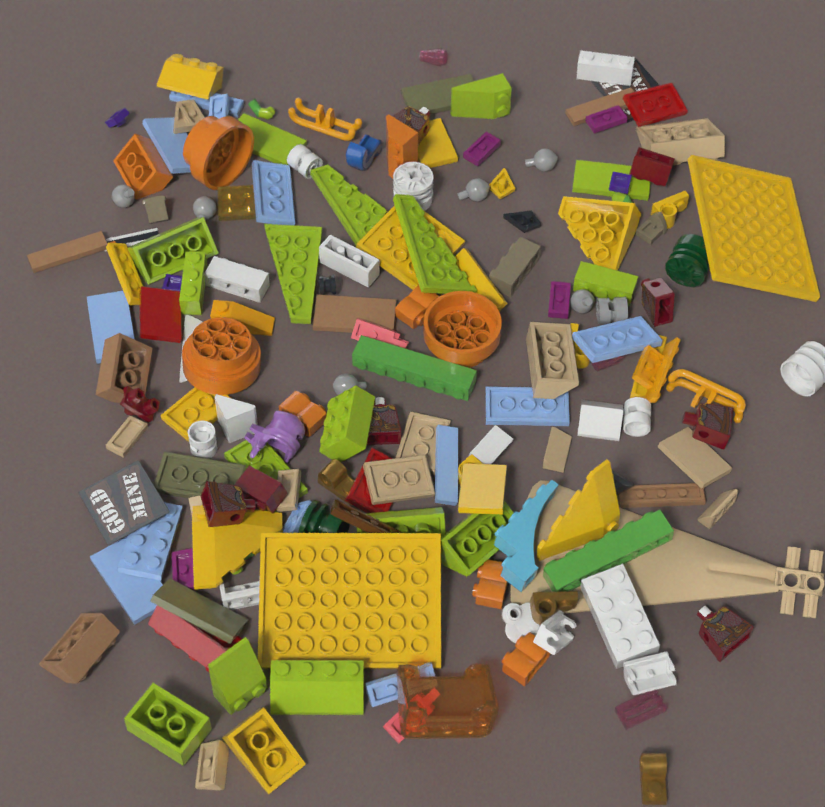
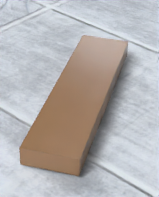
(578, 113)
(67, 252)
(662, 495)

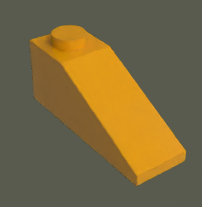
(255, 321)

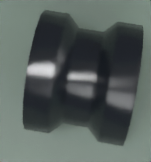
(327, 285)

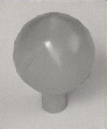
(543, 160)
(475, 189)
(123, 196)
(204, 207)
(582, 301)
(345, 382)

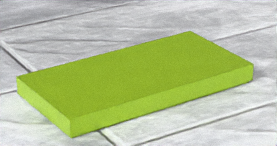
(271, 141)
(596, 176)
(265, 461)

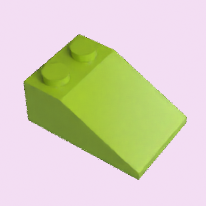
(482, 98)
(237, 677)

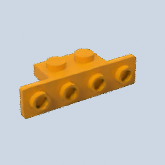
(653, 368)

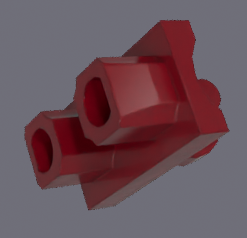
(136, 403)

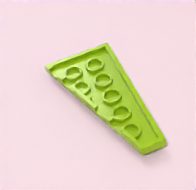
(354, 210)
(430, 255)
(296, 262)

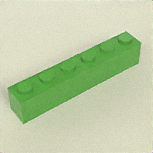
(414, 368)
(610, 551)

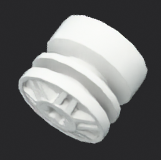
(414, 180)
(805, 369)

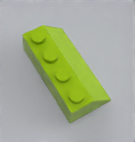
(167, 250)
(413, 521)
(472, 541)
(317, 687)

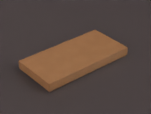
(341, 312)

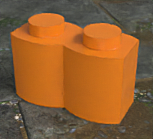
(413, 307)
(309, 413)
(492, 586)
(524, 660)

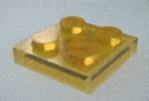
(236, 203)

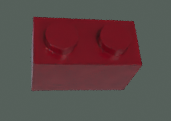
(651, 166)
(262, 488)

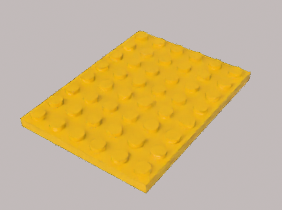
(752, 229)
(350, 598)

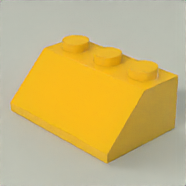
(191, 76)

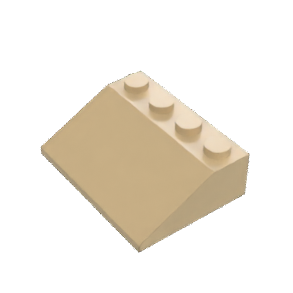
(683, 139)

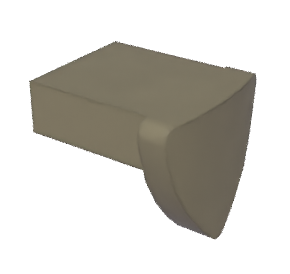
(156, 209)
(652, 228)

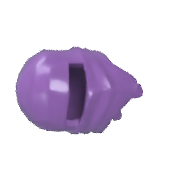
(280, 433)

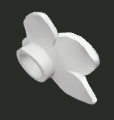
(521, 624)

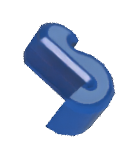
(362, 154)

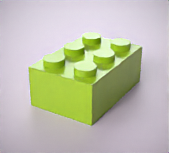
(347, 424)
(168, 724)

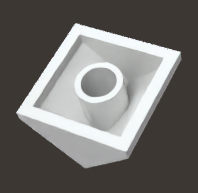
(235, 417)
(600, 420)

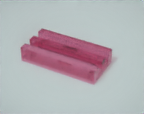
(657, 700)

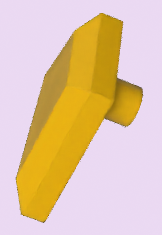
(502, 184)

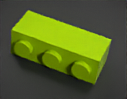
(605, 282)
(193, 283)

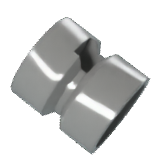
(611, 310)

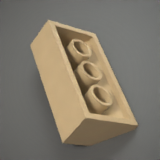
(551, 359)

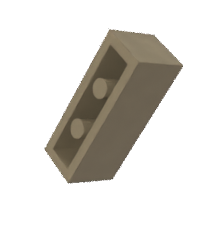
(515, 266)

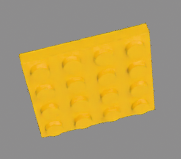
(388, 245)

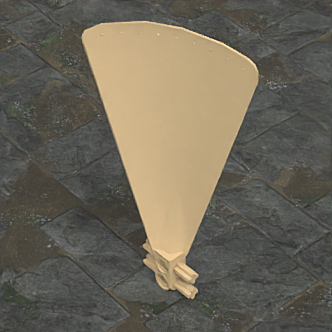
(685, 568)

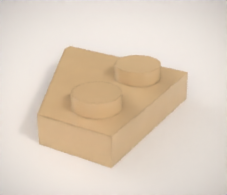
(186, 116)

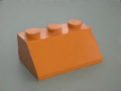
(400, 144)
(142, 167)

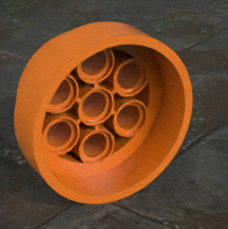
(218, 150)
(462, 328)
(221, 357)

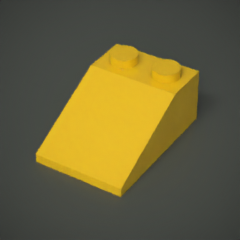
(264, 750)

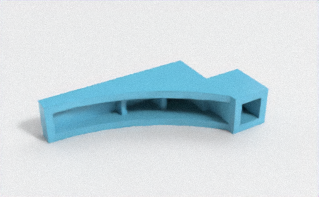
(517, 538)

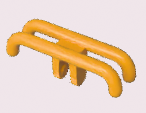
(324, 121)
(708, 390)

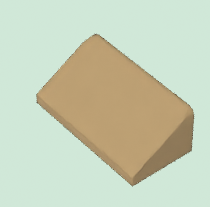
(557, 450)
(718, 508)
(212, 766)

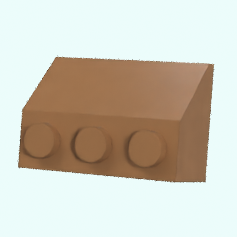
(122, 365)
(80, 647)

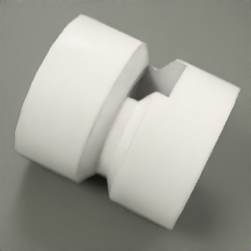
(303, 160)
(637, 417)
(202, 439)

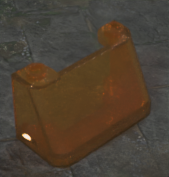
(446, 705)

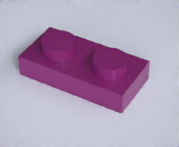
(606, 119)
(481, 148)
(559, 300)
(183, 567)

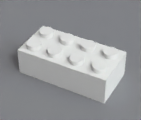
(619, 615)

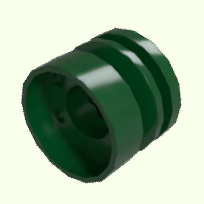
(688, 261)
(319, 520)

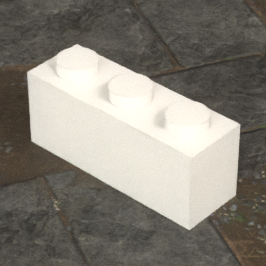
(605, 68)
(349, 261)
(237, 279)

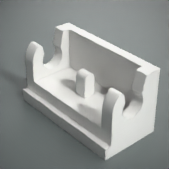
(491, 445)
(240, 596)
(552, 633)
(649, 673)

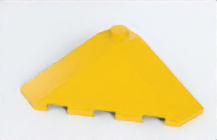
(601, 227)
(588, 517)
(225, 547)

